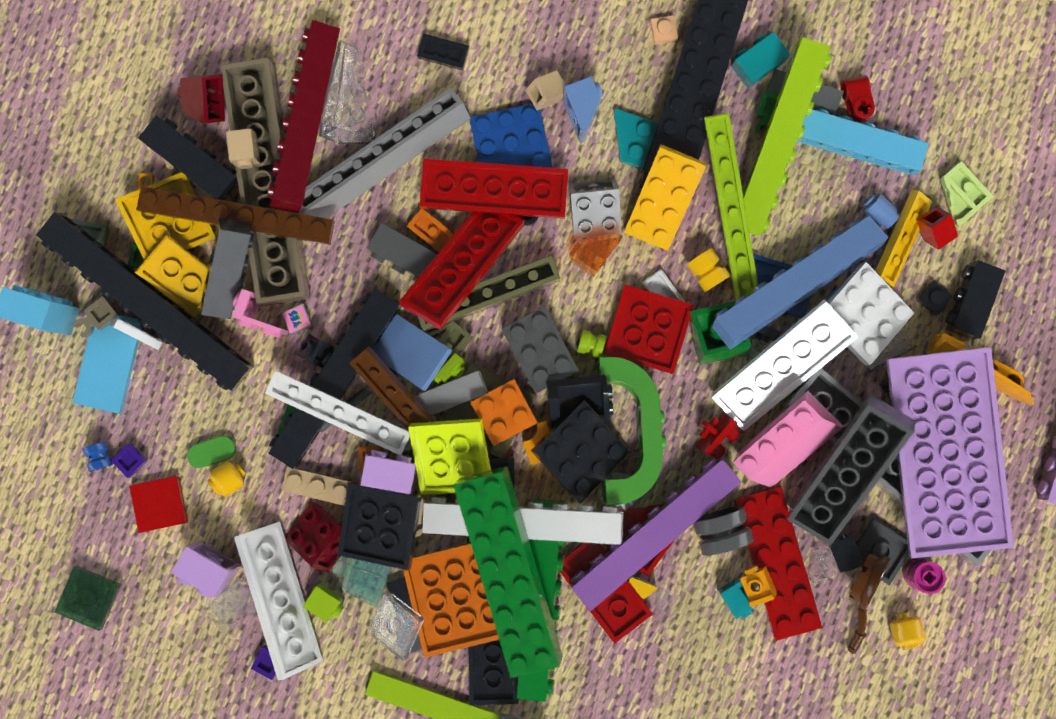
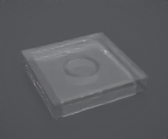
(395, 625)

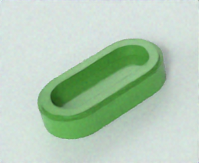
(211, 452)

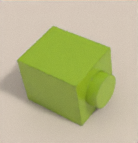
(324, 603)

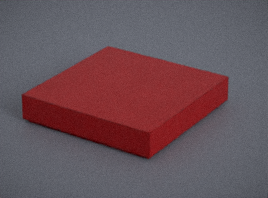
(158, 504)

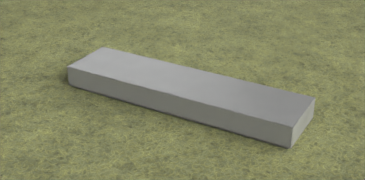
(452, 394)

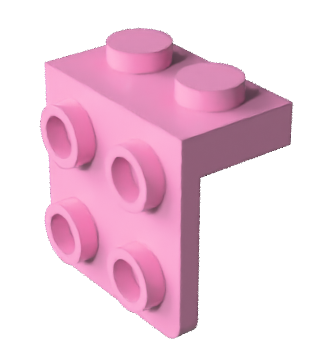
(245, 311)

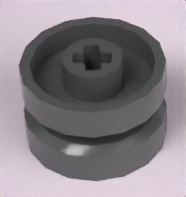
(723, 531)

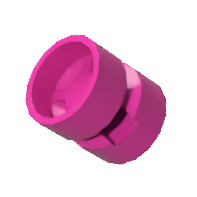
(924, 575)

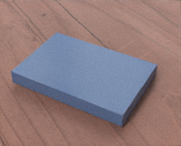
(411, 352)

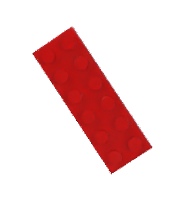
(493, 188)
(460, 266)
(777, 548)

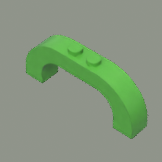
(649, 422)

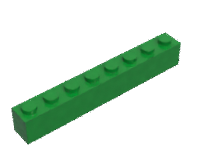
(547, 557)

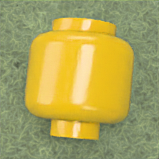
(226, 478)
(907, 631)

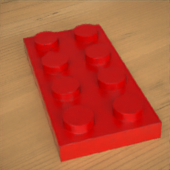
(621, 609)

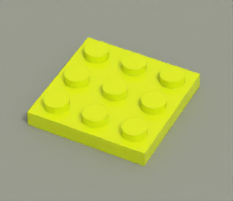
(448, 452)

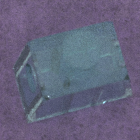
(363, 579)

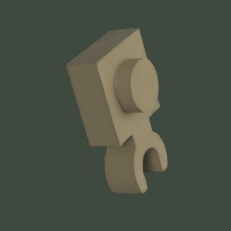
(98, 315)

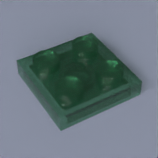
(87, 598)

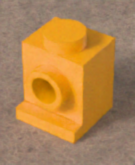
(767, 589)

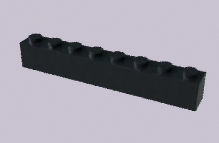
(336, 375)

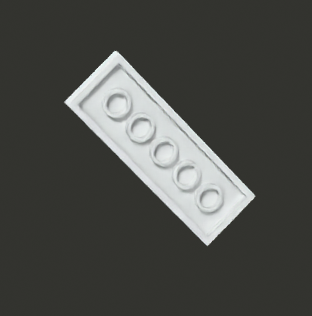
(784, 365)
(278, 600)

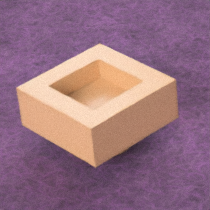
(664, 29)

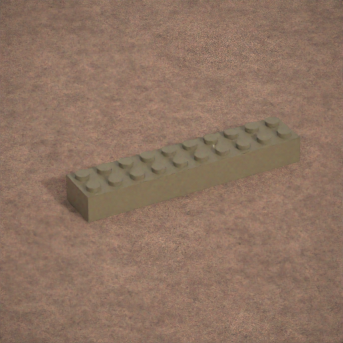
(255, 104)

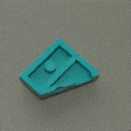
(633, 137)

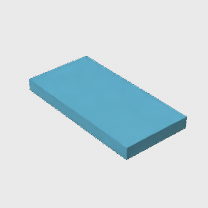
(107, 368)

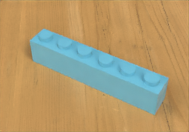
(864, 142)

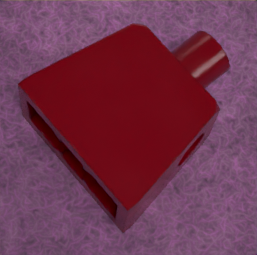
(203, 98)

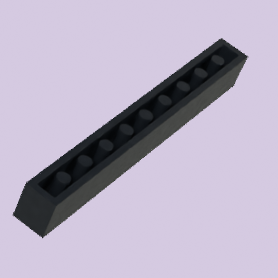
(145, 301)

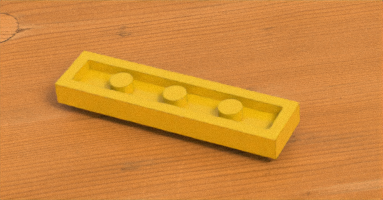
(902, 238)

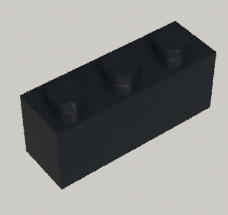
(974, 299)

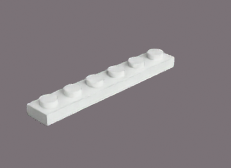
(338, 412)

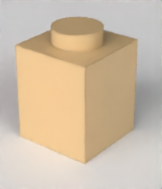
(546, 90)
(243, 148)

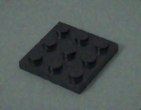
(580, 451)
(379, 526)

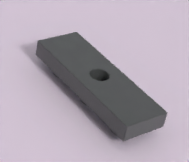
(827, 97)

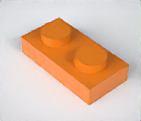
(430, 230)

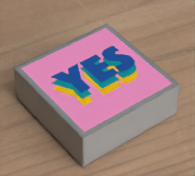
(297, 319)

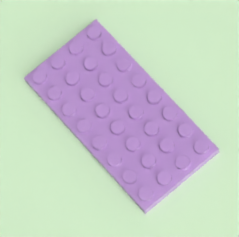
(955, 457)

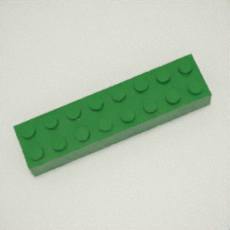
(508, 572)

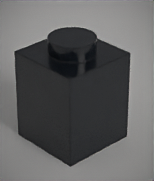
(846, 553)

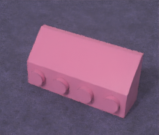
(787, 441)

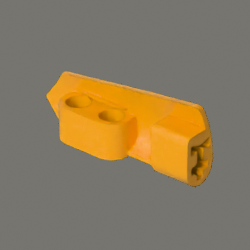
(945, 343)

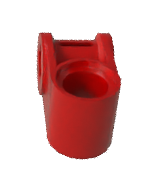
(858, 95)

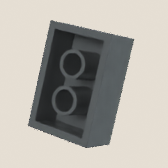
(539, 349)

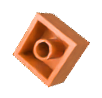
(504, 412)

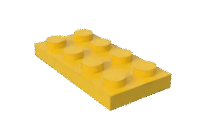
(665, 197)

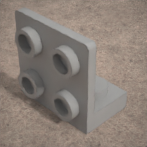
(595, 208)

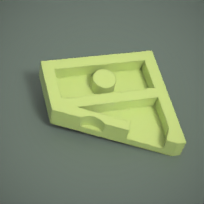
(963, 193)

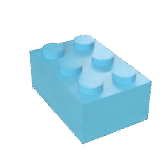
(37, 310)

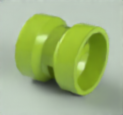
(591, 343)

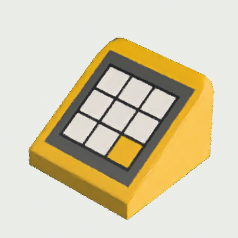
(642, 586)

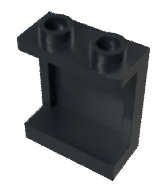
(567, 392)

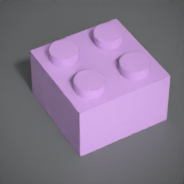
(387, 472)
(205, 569)

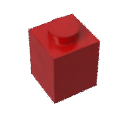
(937, 227)

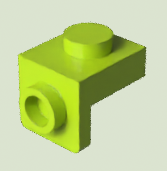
(451, 370)

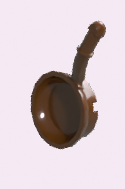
(863, 592)

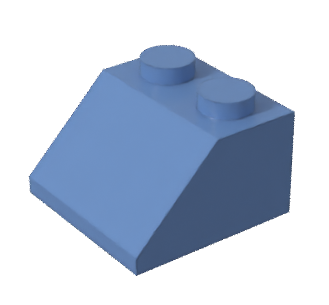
(582, 105)

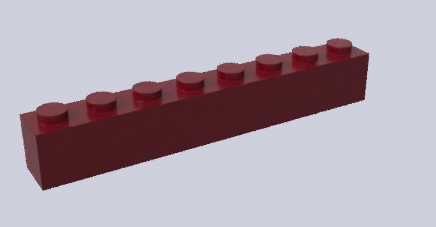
(305, 117)

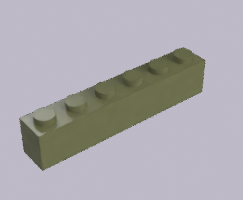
(505, 288)

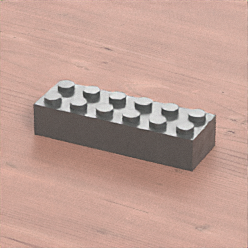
(851, 469)

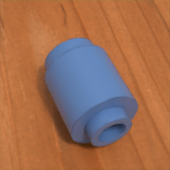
(881, 210)

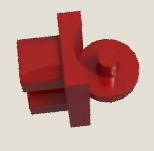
(715, 433)

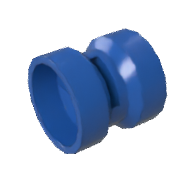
(97, 456)

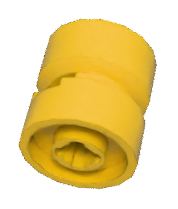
(708, 269)

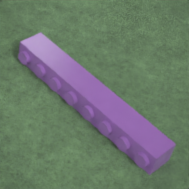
(655, 533)

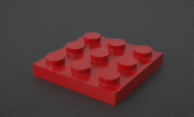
(648, 329)

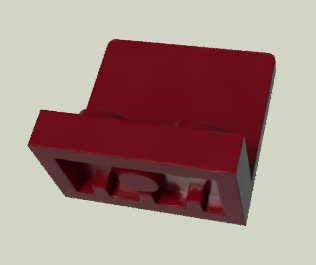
(316, 537)

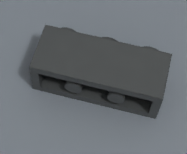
(400, 251)

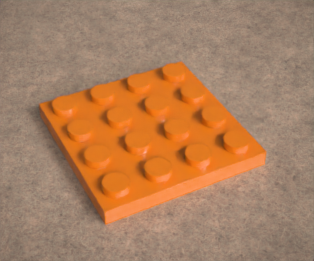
(451, 599)

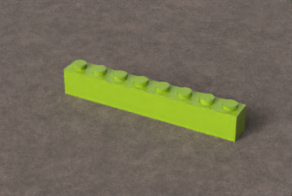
(783, 131)

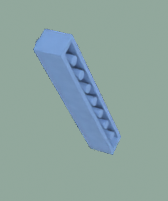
(798, 282)

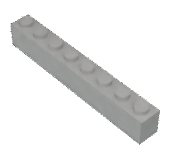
(384, 155)

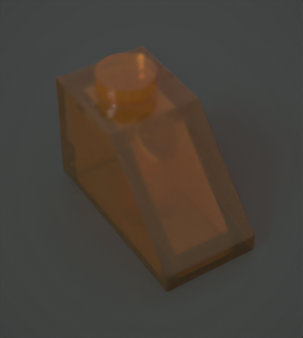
(594, 252)

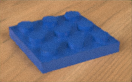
(511, 137)

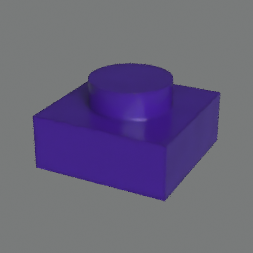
(129, 460)
(263, 664)

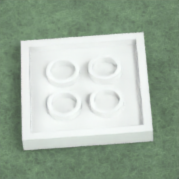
(870, 311)

